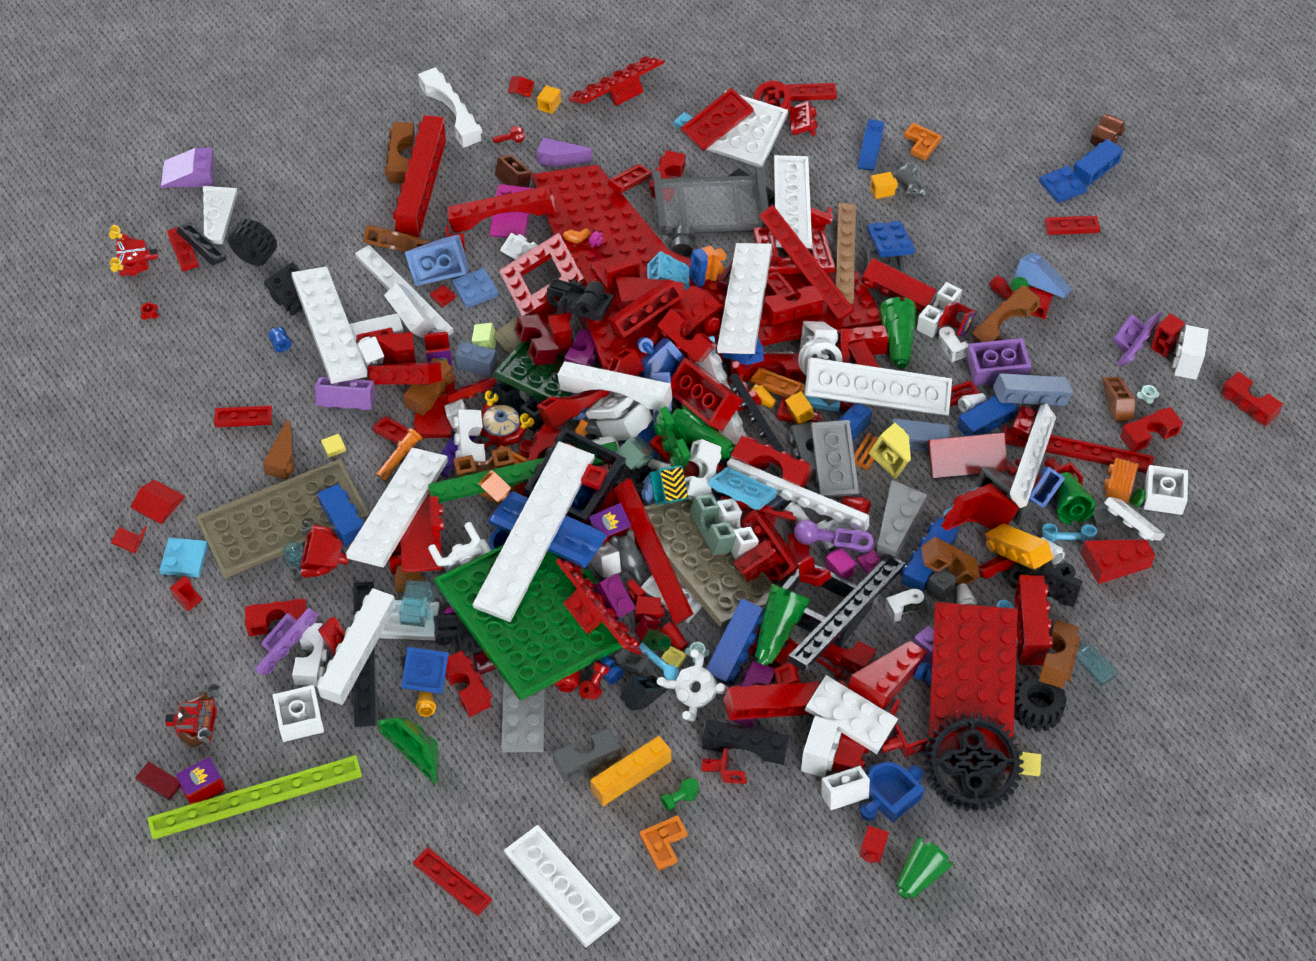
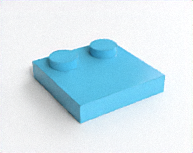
(183, 557)

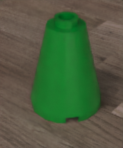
(1073, 501)
(921, 868)

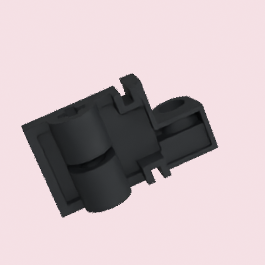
(283, 289)
(579, 300)
(1060, 581)
(452, 628)

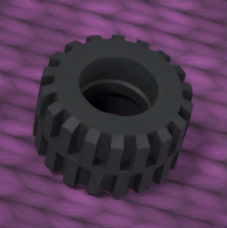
(252, 242)
(1035, 716)

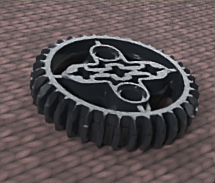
(964, 765)

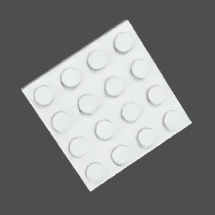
(753, 136)

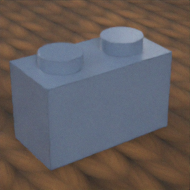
(476, 359)

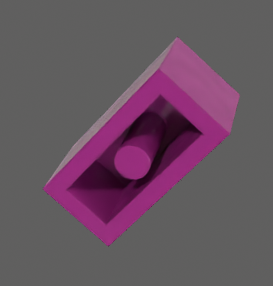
(615, 595)

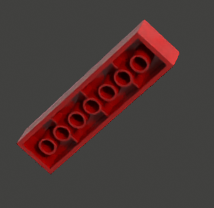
(420, 176)

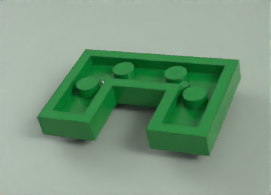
(676, 449)

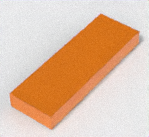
(776, 383)

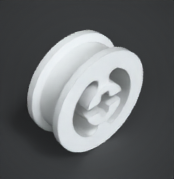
(813, 349)

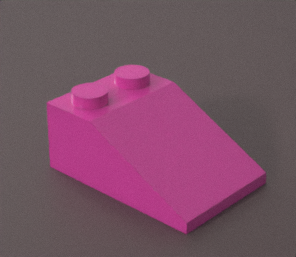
(511, 222)

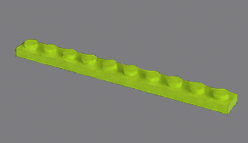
(254, 797)

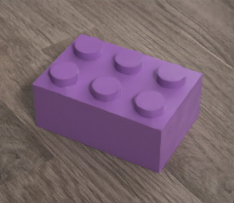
(991, 358)

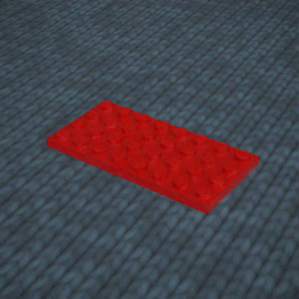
(973, 671)

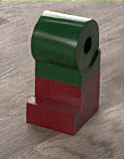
(652, 635)

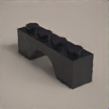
(767, 745)

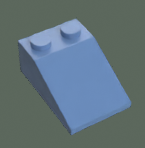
(437, 260)
(1042, 275)

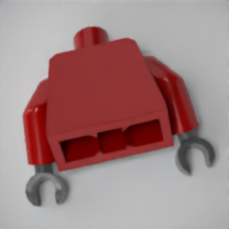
(320, 553)

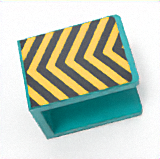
(668, 485)

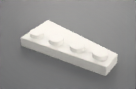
(217, 211)

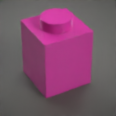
(840, 563)

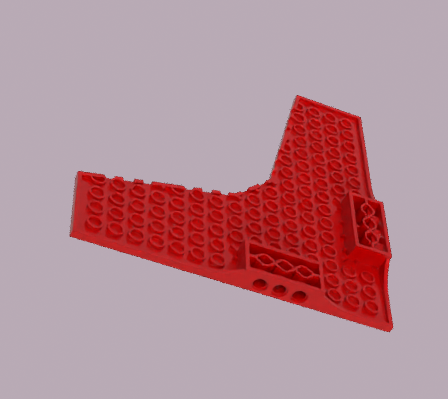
(587, 202)

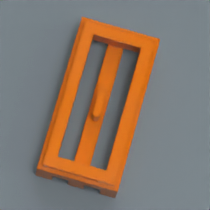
(860, 463)

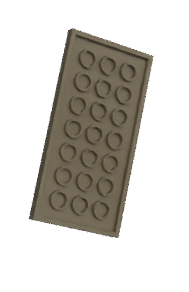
(267, 520)
(707, 576)

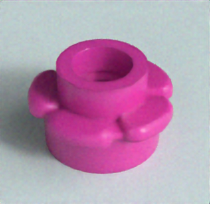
(596, 239)

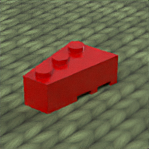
(1116, 558)

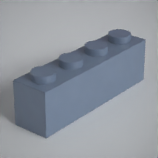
(1032, 389)

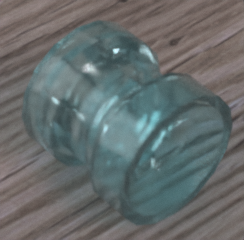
(293, 554)

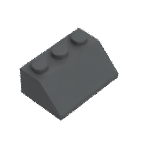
(1003, 484)

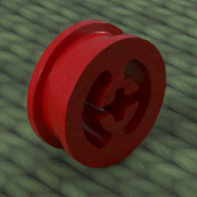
(772, 92)

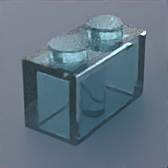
(416, 603)

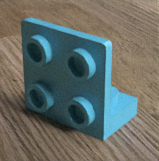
(666, 267)

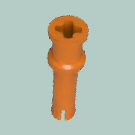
(403, 448)

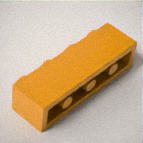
(1018, 546)
(630, 770)

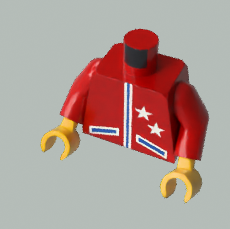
(131, 254)
(515, 437)

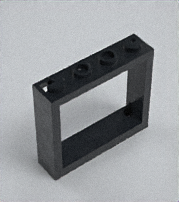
(615, 460)
(837, 585)

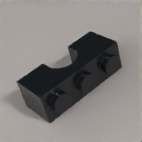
(511, 397)

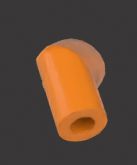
(575, 236)

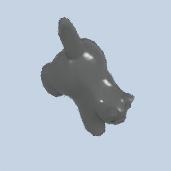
(908, 176)
(630, 554)

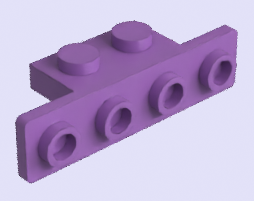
(1132, 335)
(283, 637)

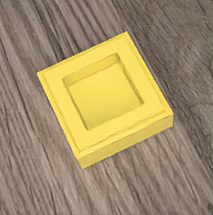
(333, 445)
(674, 657)
(1031, 764)

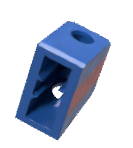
(1045, 486)

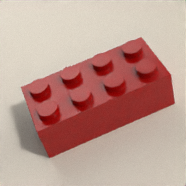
(704, 394)
(1032, 620)

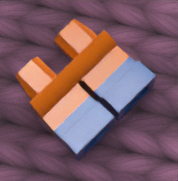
(706, 264)

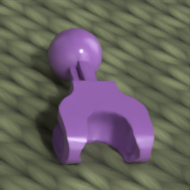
(807, 532)

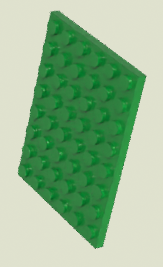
(543, 636)

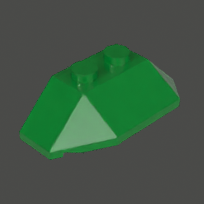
(413, 744)

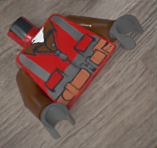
(196, 718)

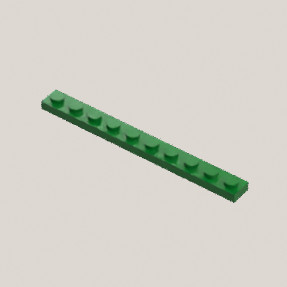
(512, 475)

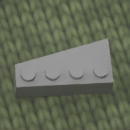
(900, 516)

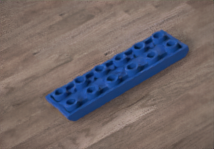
(572, 541)

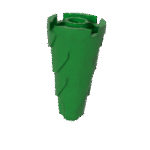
(899, 323)
(693, 428)
(781, 615)

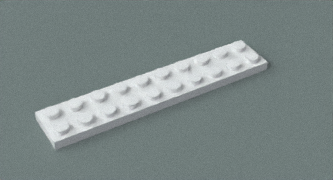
(533, 532)

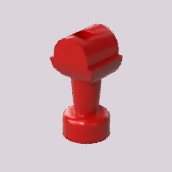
(591, 688)

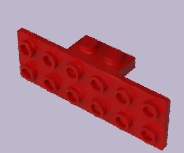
(621, 85)
(420, 534)
(590, 608)

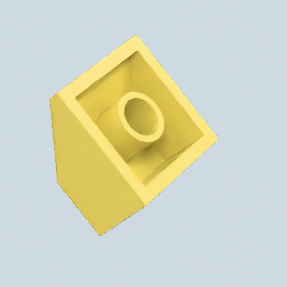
(892, 450)

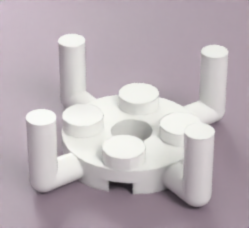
(461, 553)
(684, 682)

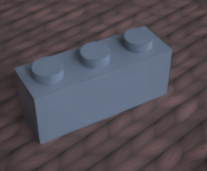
(921, 432)

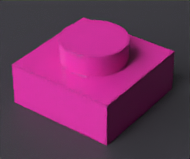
(868, 561)

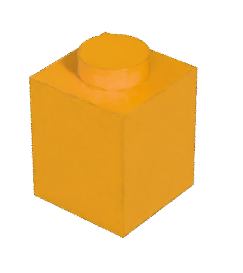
(549, 99)
(883, 185)
(799, 408)

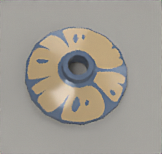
(501, 420)

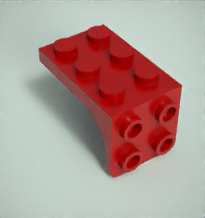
(983, 506)

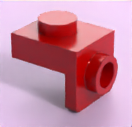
(820, 218)
(810, 574)

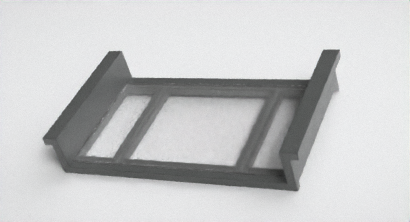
(711, 203)

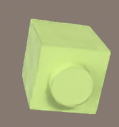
(483, 335)

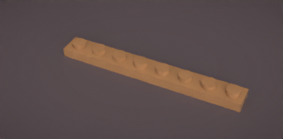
(845, 250)

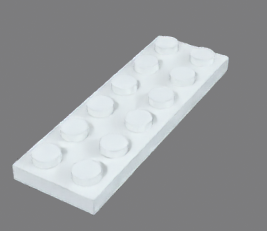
(561, 886)

